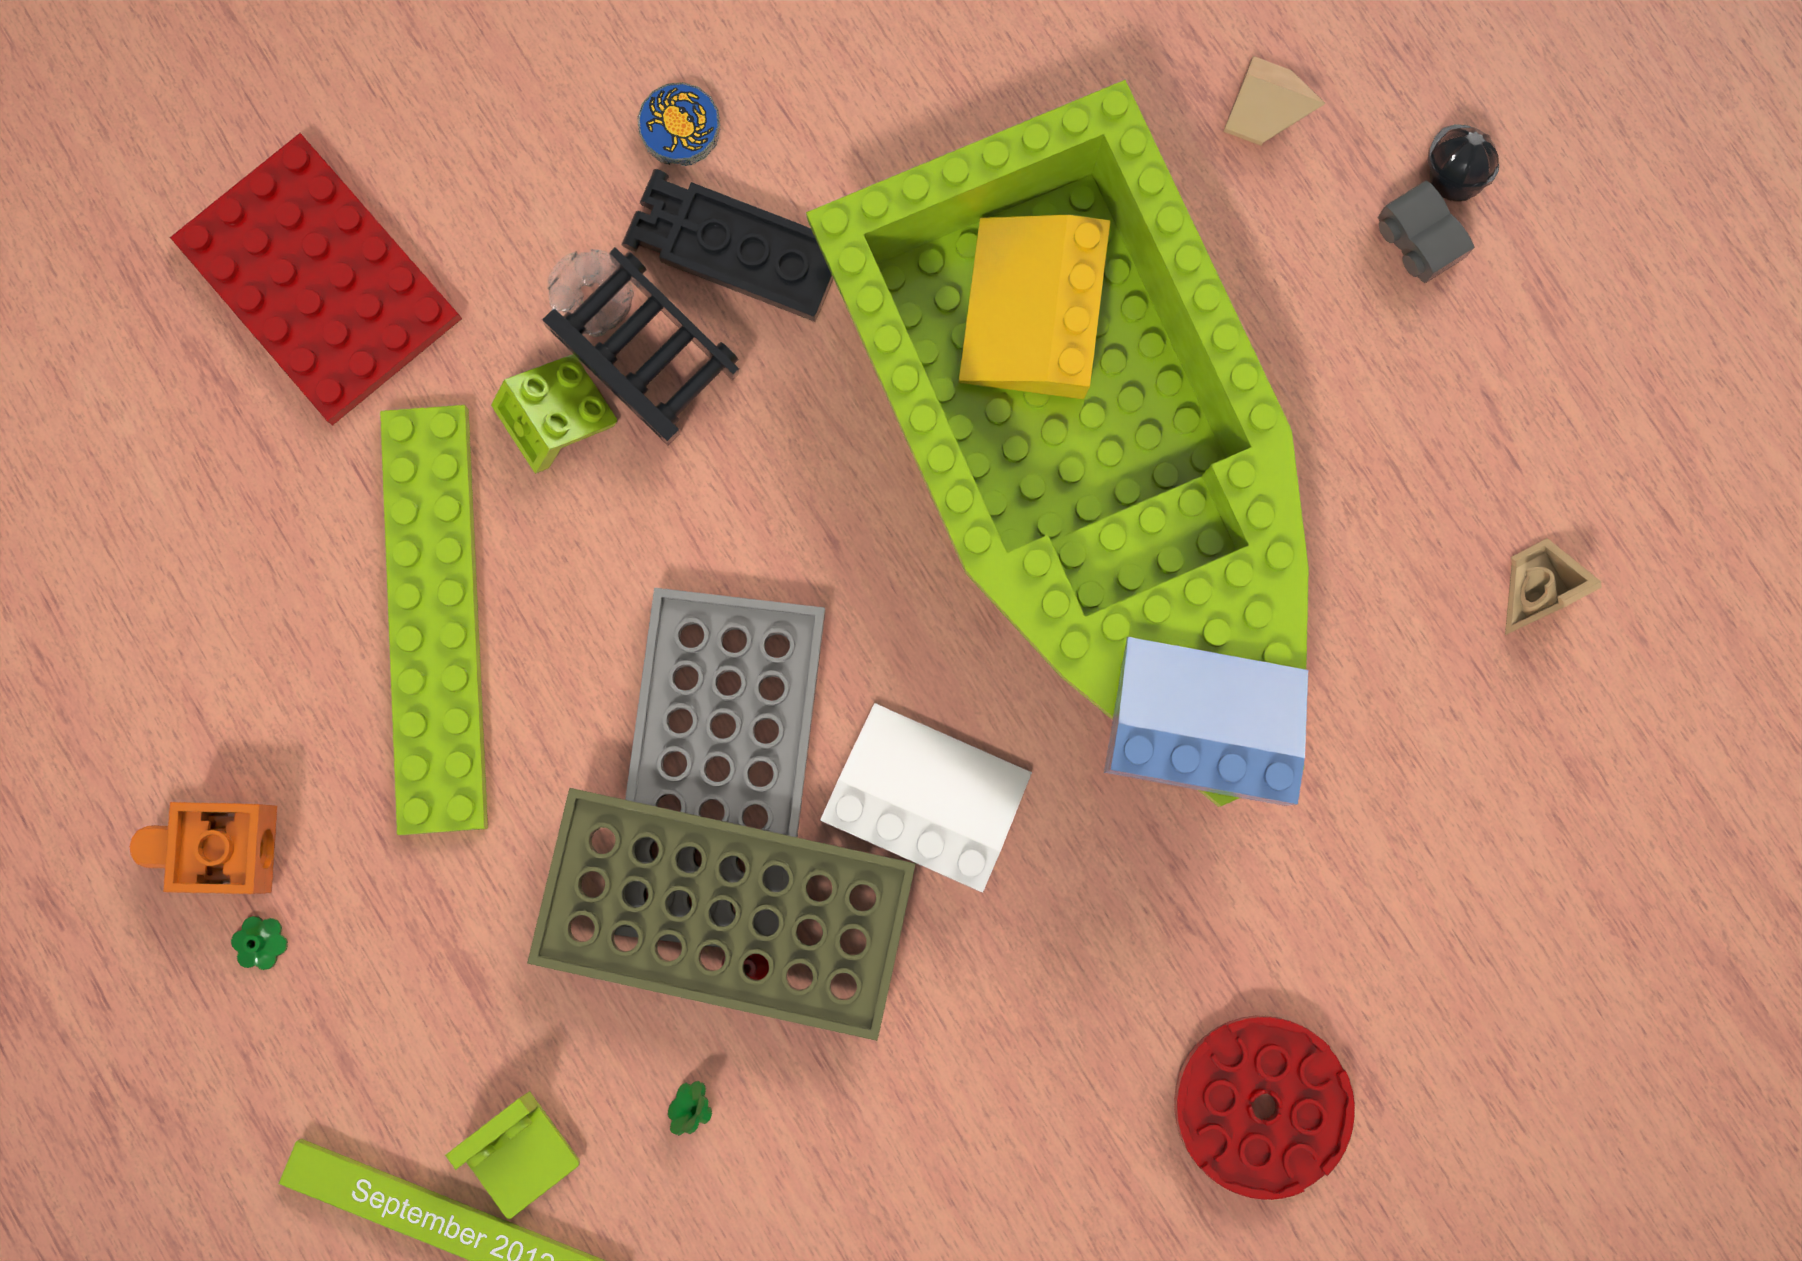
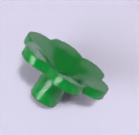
(268, 943)
(689, 1108)

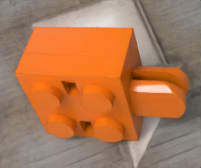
(209, 846)

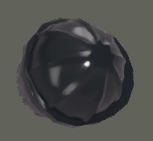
(1462, 162)

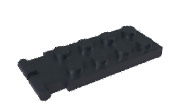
(732, 245)

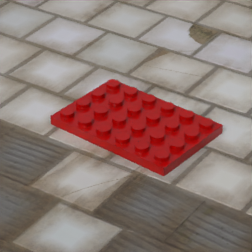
(316, 278)

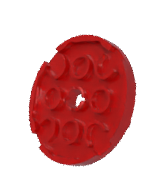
(1310, 1116)

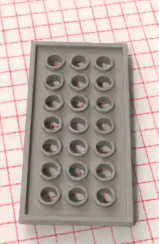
(786, 754)

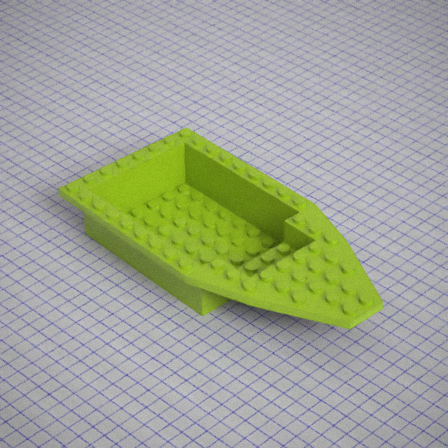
(1106, 516)

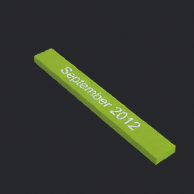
(416, 1209)

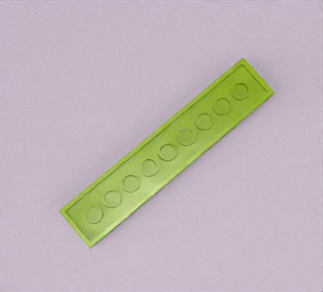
(433, 621)

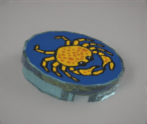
(679, 124)

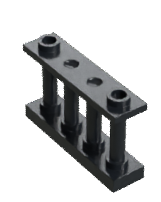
(601, 357)

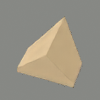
(1269, 102)
(1544, 582)

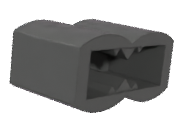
(1424, 232)

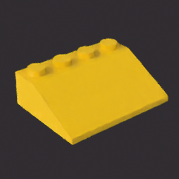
(1035, 304)

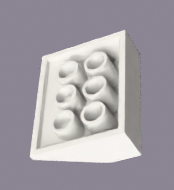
(927, 797)

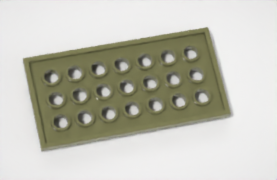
(686, 976)

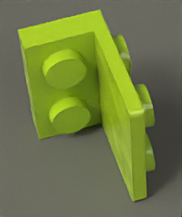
(551, 409)
(516, 1155)

